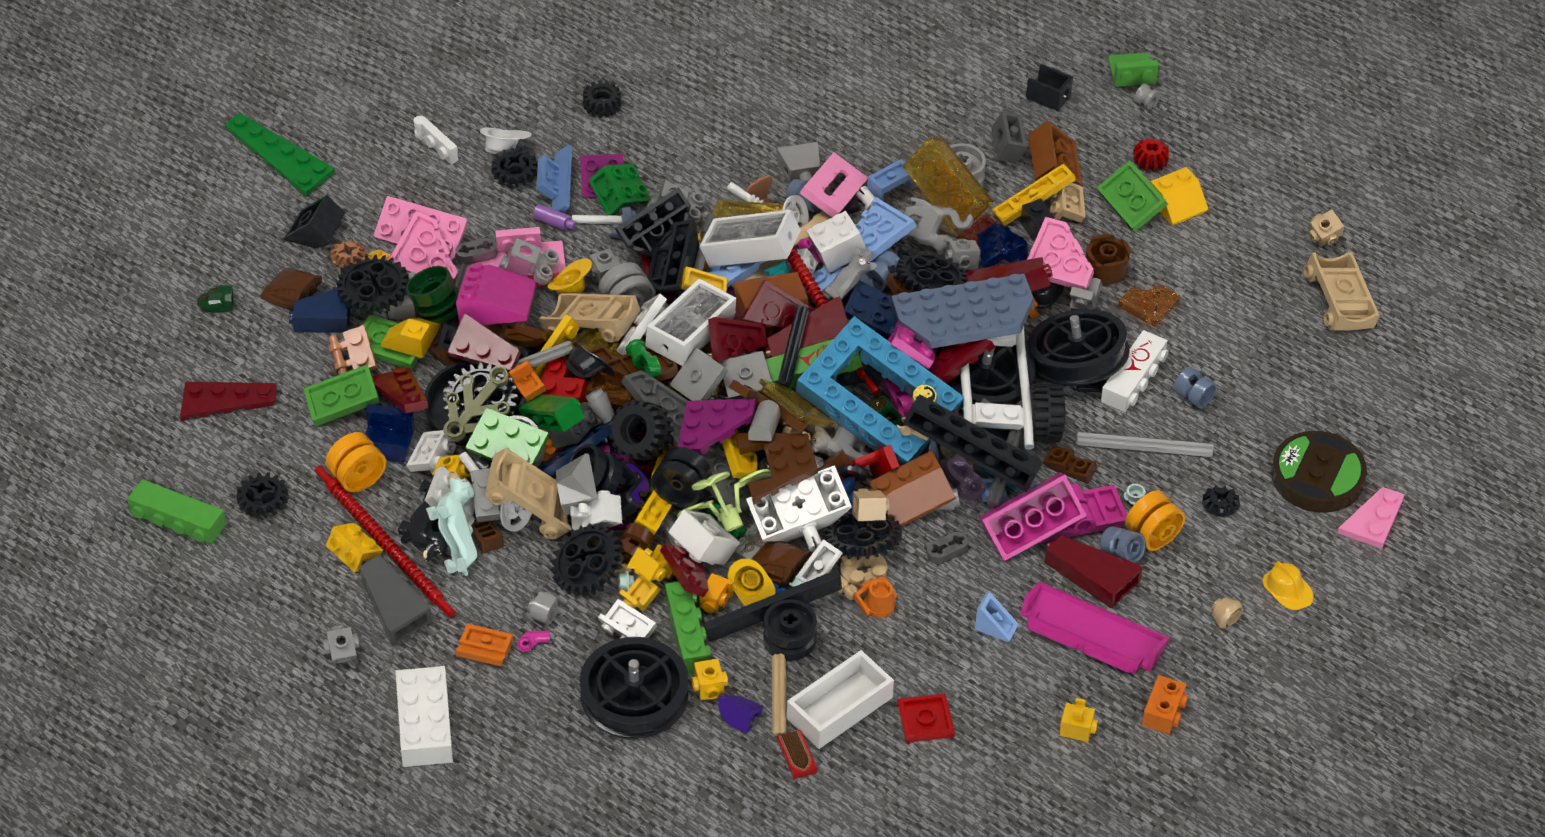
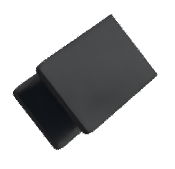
(1050, 87)

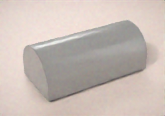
(764, 421)

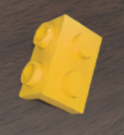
(352, 545)

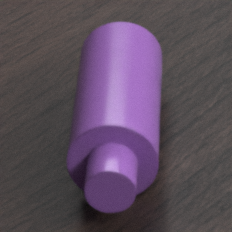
(553, 217)

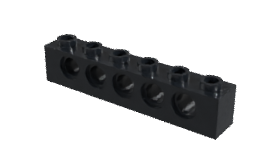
(972, 442)

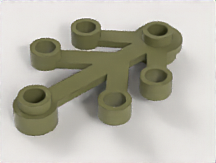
(473, 406)

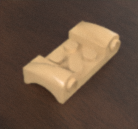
(1345, 292)
(608, 313)
(529, 487)

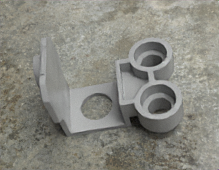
(695, 199)
(541, 262)

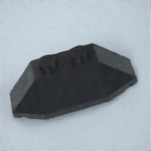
(651, 224)
(672, 254)

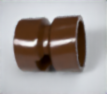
(635, 537)

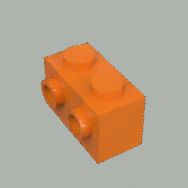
(1164, 705)

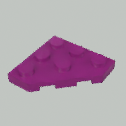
(713, 421)

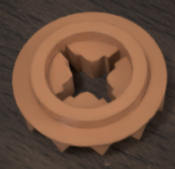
(343, 259)

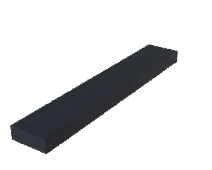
(755, 612)

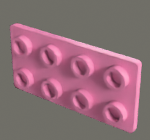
(398, 213)
(506, 239)

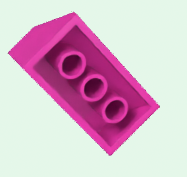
(1032, 516)

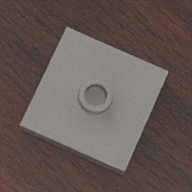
(746, 370)
(698, 376)

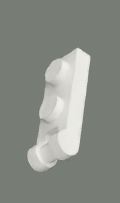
(435, 139)

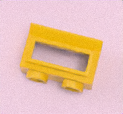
(650, 565)

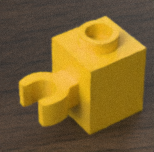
(1078, 721)

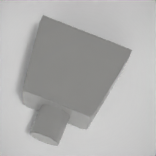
(799, 161)

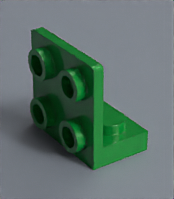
(618, 187)

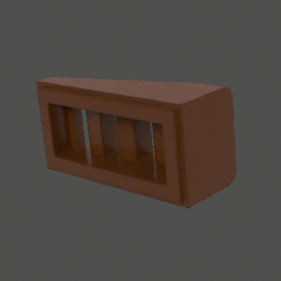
(489, 543)

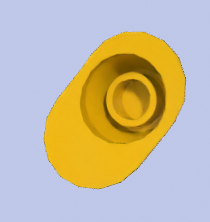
(571, 278)
(750, 581)
(1288, 586)

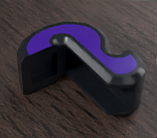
(636, 489)

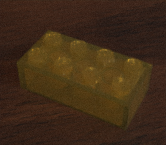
(947, 180)

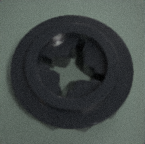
(1220, 508)

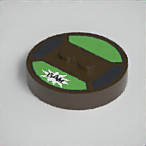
(1319, 471)

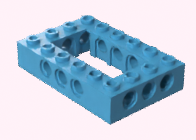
(822, 390)

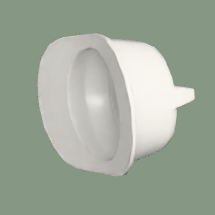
(497, 139)

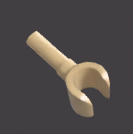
(905, 431)

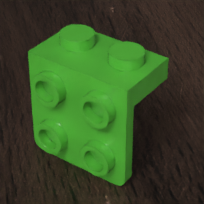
(1133, 69)

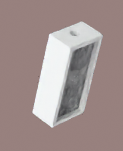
(750, 238)
(685, 321)

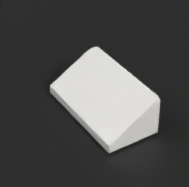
(820, 562)

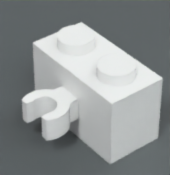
(604, 510)

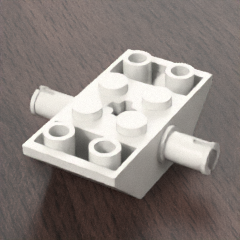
(822, 504)

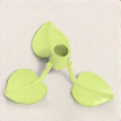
(728, 514)

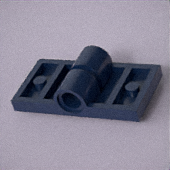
(872, 309)

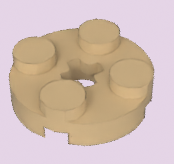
(849, 569)

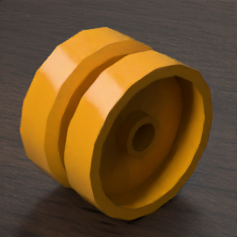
(355, 462)
(1155, 519)

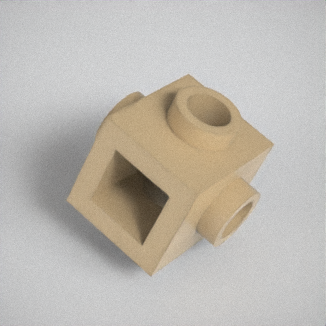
(1325, 228)

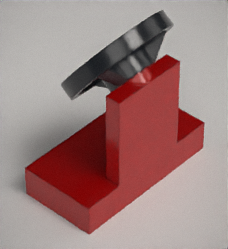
(880, 463)

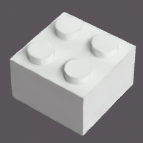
(836, 240)
(703, 538)

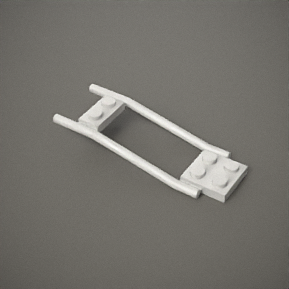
(1003, 415)

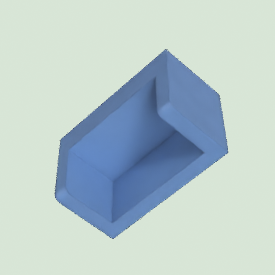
(888, 179)

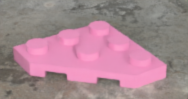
(423, 246)
(1063, 254)

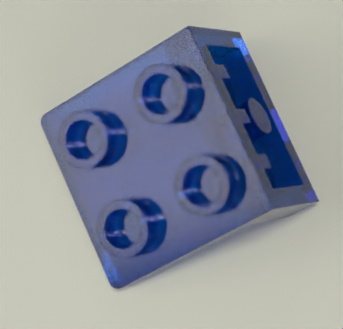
(1000, 243)
(390, 431)

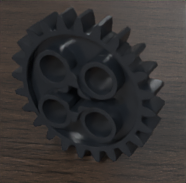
(928, 271)
(360, 292)
(507, 391)
(864, 537)
(587, 560)

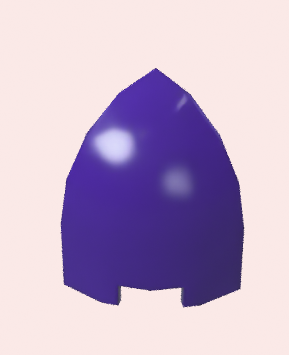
(739, 711)

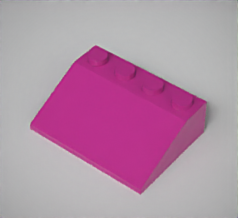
(495, 295)

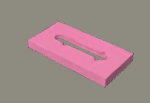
(824, 176)

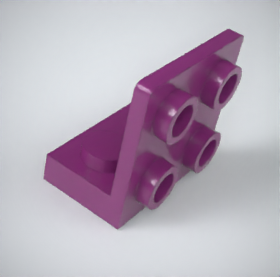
(591, 165)

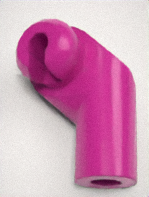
(807, 243)
(531, 638)

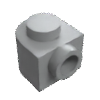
(543, 607)

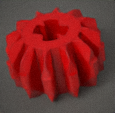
(1151, 154)

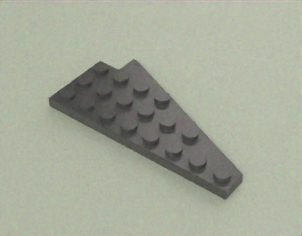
(648, 389)

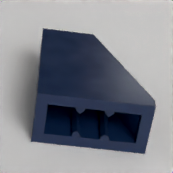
(320, 314)

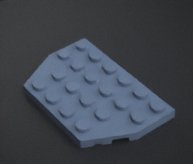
(966, 310)

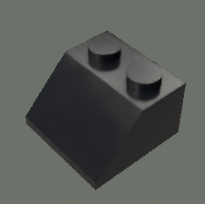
(316, 223)

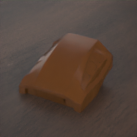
(290, 286)
(527, 336)
(781, 561)

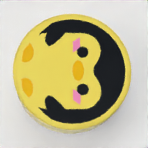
(926, 391)

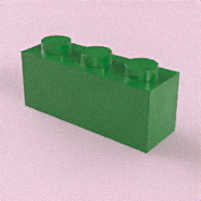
(553, 412)

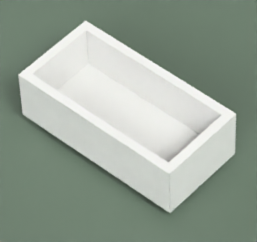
(840, 699)
(423, 716)

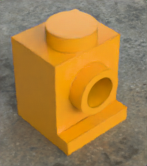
(718, 594)

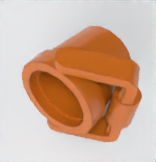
(879, 599)

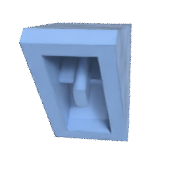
(994, 619)

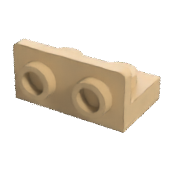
(1068, 203)

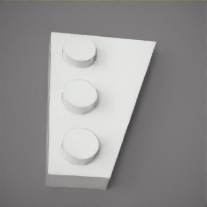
(651, 310)

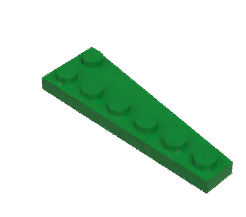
(295, 164)

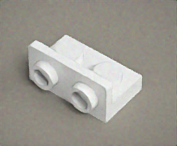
(429, 449)

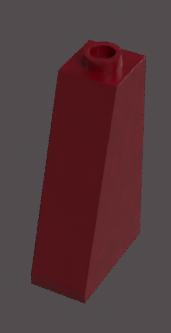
(1035, 271)
(820, 326)
(1093, 570)

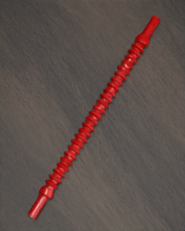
(819, 299)
(434, 595)

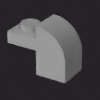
(1086, 298)

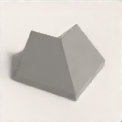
(576, 483)

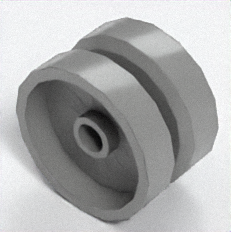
(973, 159)
(627, 280)

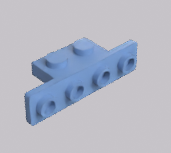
(555, 178)

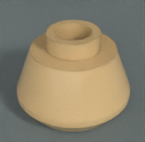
(1226, 612)

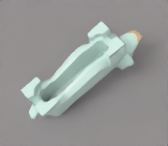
(454, 525)

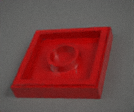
(925, 718)

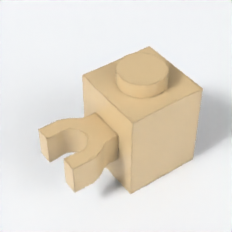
(869, 505)

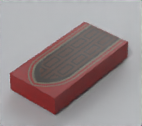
(797, 754)

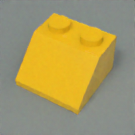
(1182, 194)

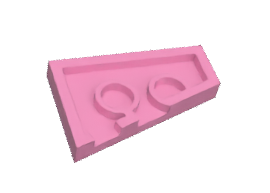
(1374, 518)

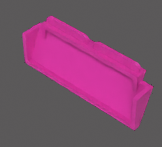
(1092, 629)

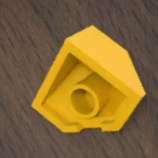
(411, 336)

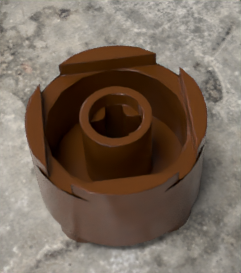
(1108, 258)

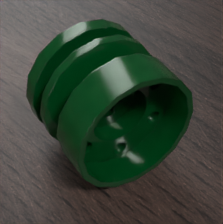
(434, 294)

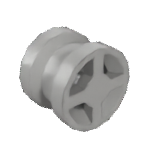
(1147, 96)

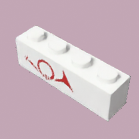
(1143, 361)

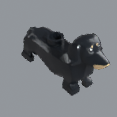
(421, 530)

